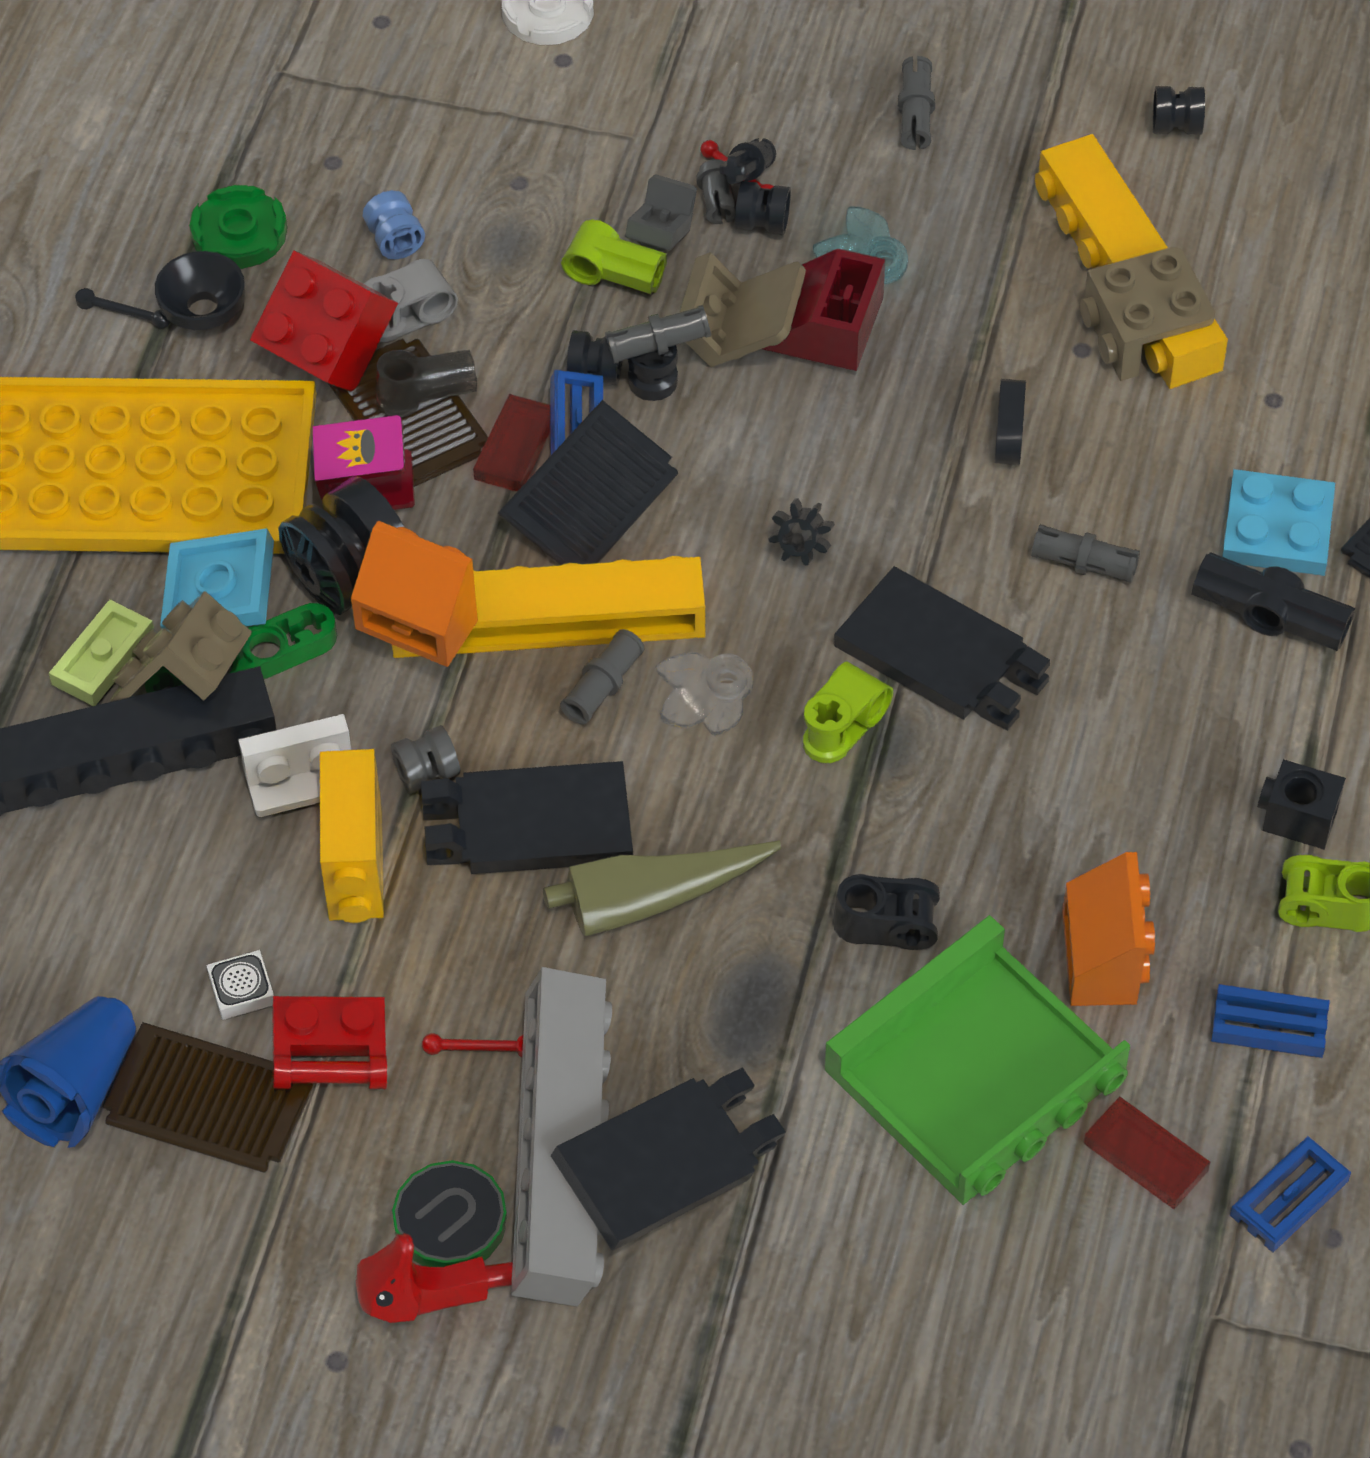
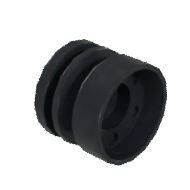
(331, 542)

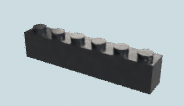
(130, 740)

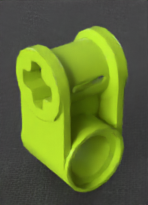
(843, 712)
(1328, 893)

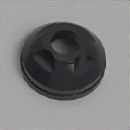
(196, 278)

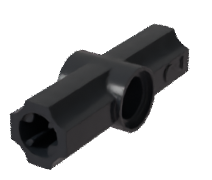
(1273, 601)

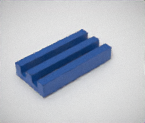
(557, 401)
(1270, 1012)
(1261, 1223)

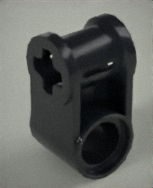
(889, 911)

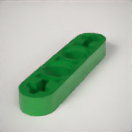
(291, 622)

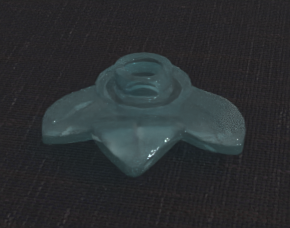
(870, 236)

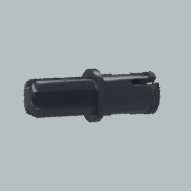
(748, 160)

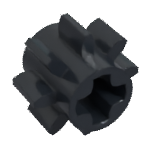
(808, 520)

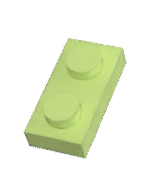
(100, 653)

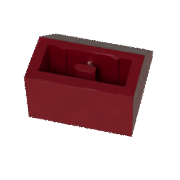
(835, 309)

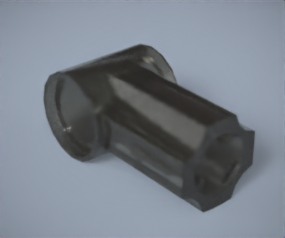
(408, 380)

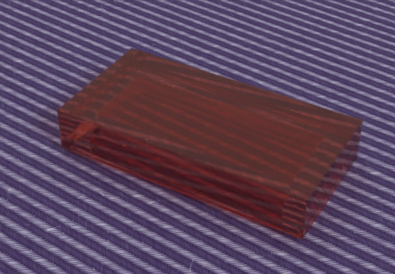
(514, 443)
(1146, 1152)

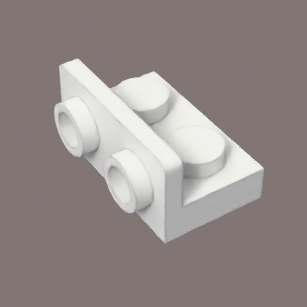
(285, 763)

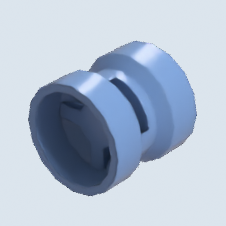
(393, 224)

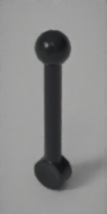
(86, 299)

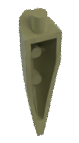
(636, 887)

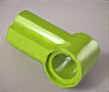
(601, 254)

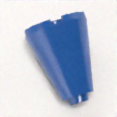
(66, 1071)

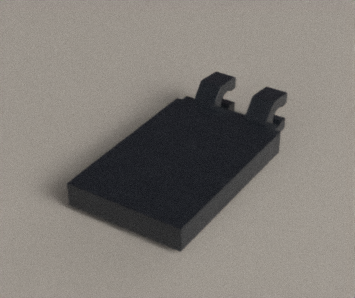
(942, 649)
(528, 817)
(664, 1157)

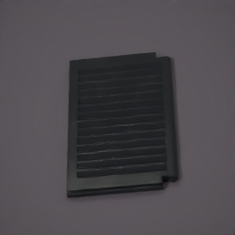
(590, 489)

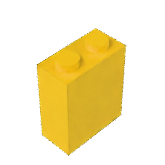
(351, 835)

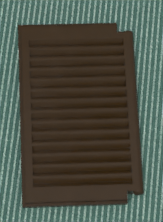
(438, 433)
(204, 1098)

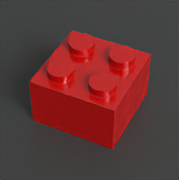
(323, 321)

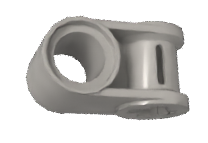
(421, 296)

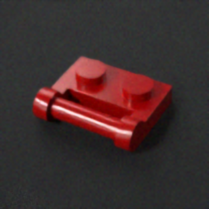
(329, 1029)

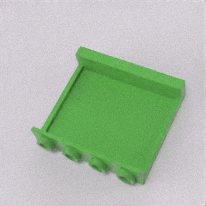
(973, 1063)

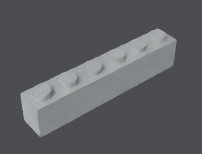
(558, 1101)

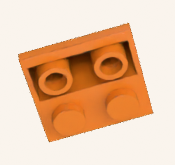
(415, 594)
(1108, 933)

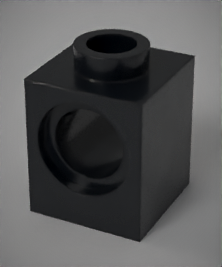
(1301, 823)

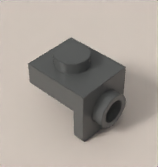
(664, 215)

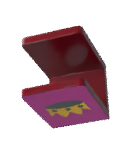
(368, 451)

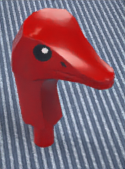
(400, 1290)

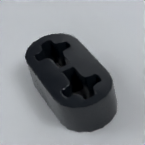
(1010, 421)

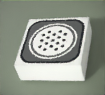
(240, 984)

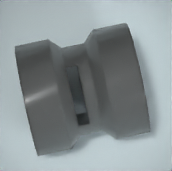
(425, 758)

